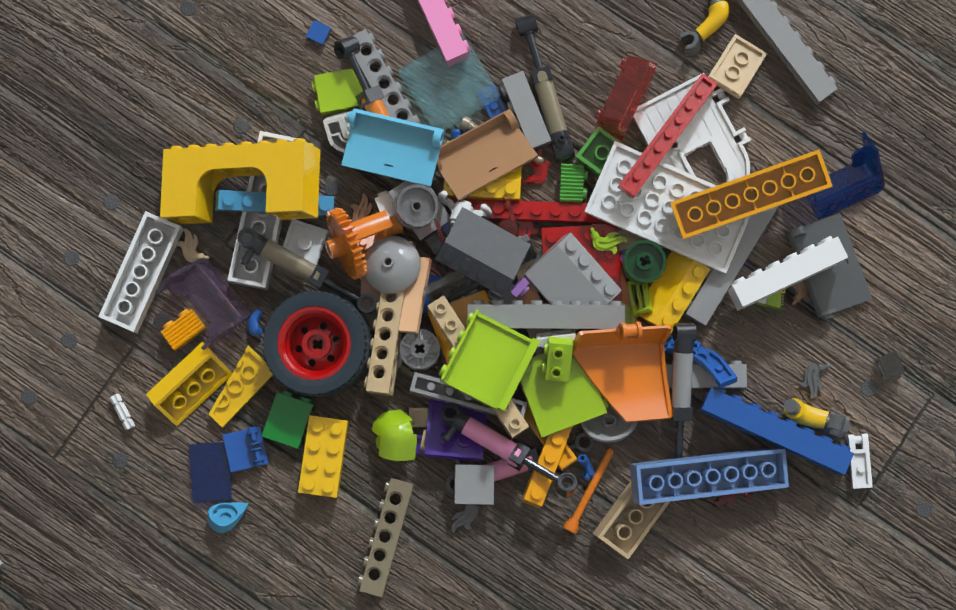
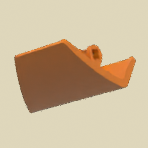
(628, 368)

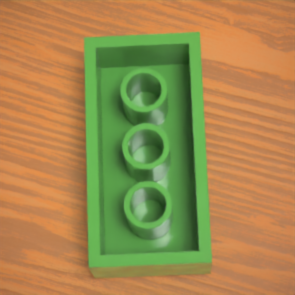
(596, 150)

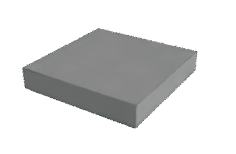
(474, 484)

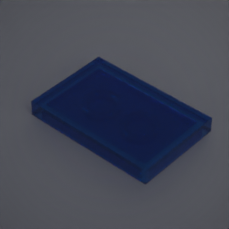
(210, 472)

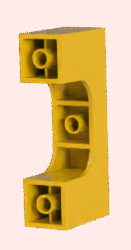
(195, 171)

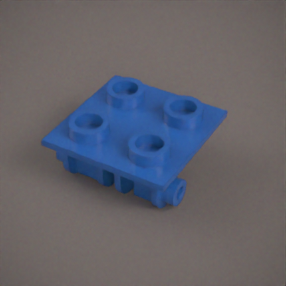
(245, 449)

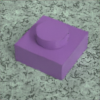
(520, 287)

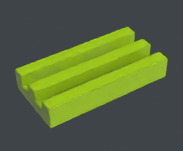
(642, 310)

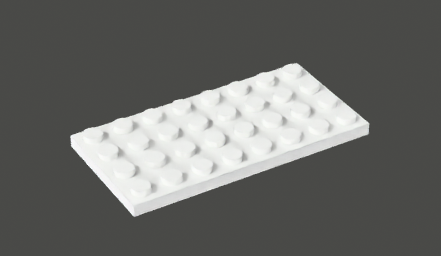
(651, 214)

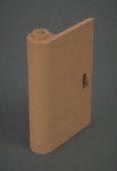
(484, 155)

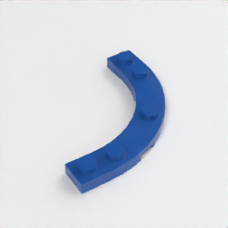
(709, 361)

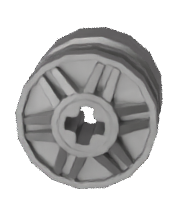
(420, 361)

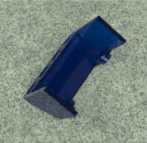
(852, 182)

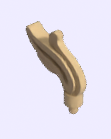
(189, 247)

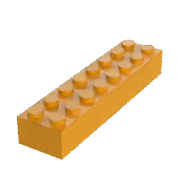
(751, 194)

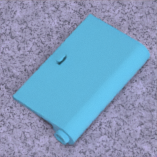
(395, 142)

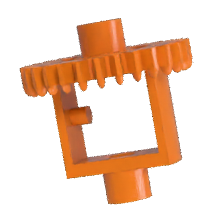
(352, 238)

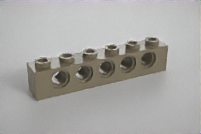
(377, 587)

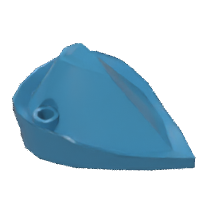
(225, 516)

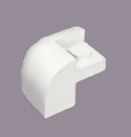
(338, 130)

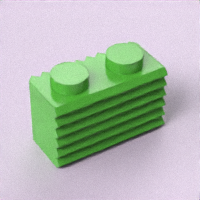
(572, 183)

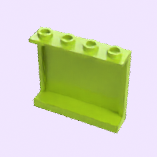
(488, 361)
(559, 403)

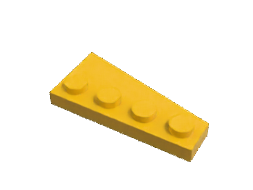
(246, 380)

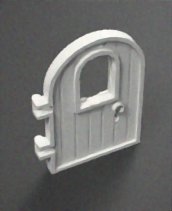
(707, 127)

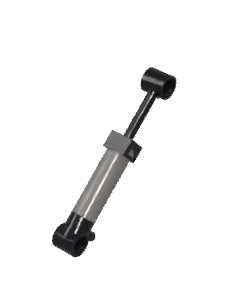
(684, 337)

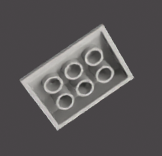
(571, 275)

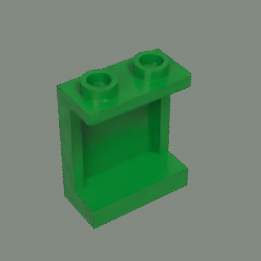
(288, 419)

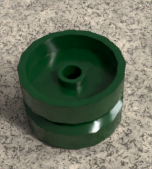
(647, 251)

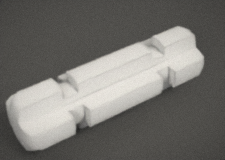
(122, 411)

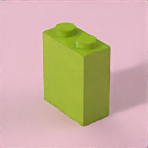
(336, 91)

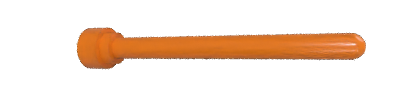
(572, 524)

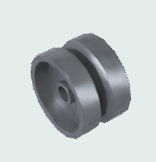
(417, 195)

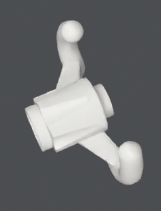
(485, 211)

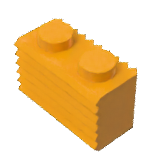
(183, 329)

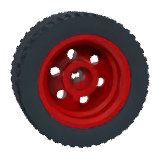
(285, 334)

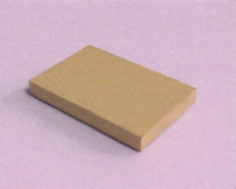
(737, 66)

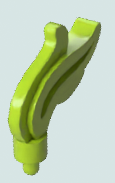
(607, 242)

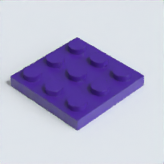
(459, 446)

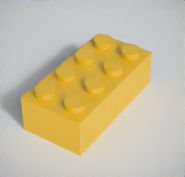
(323, 456)

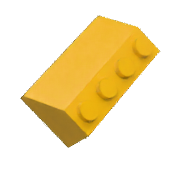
(674, 290)
(189, 384)

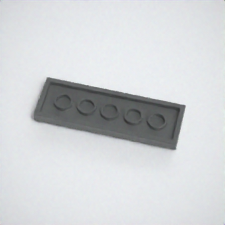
(456, 284)

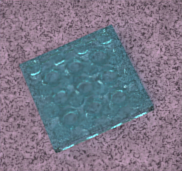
(448, 92)

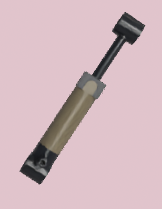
(546, 93)
(298, 266)

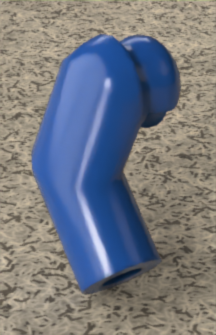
(586, 464)

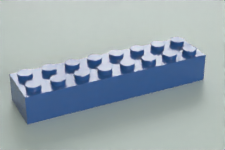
(775, 431)

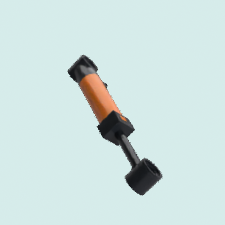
(370, 97)

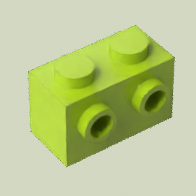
(558, 359)

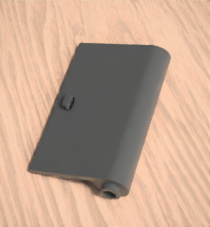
(839, 285)

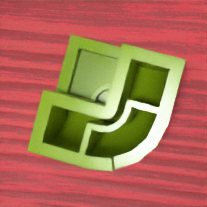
(395, 436)

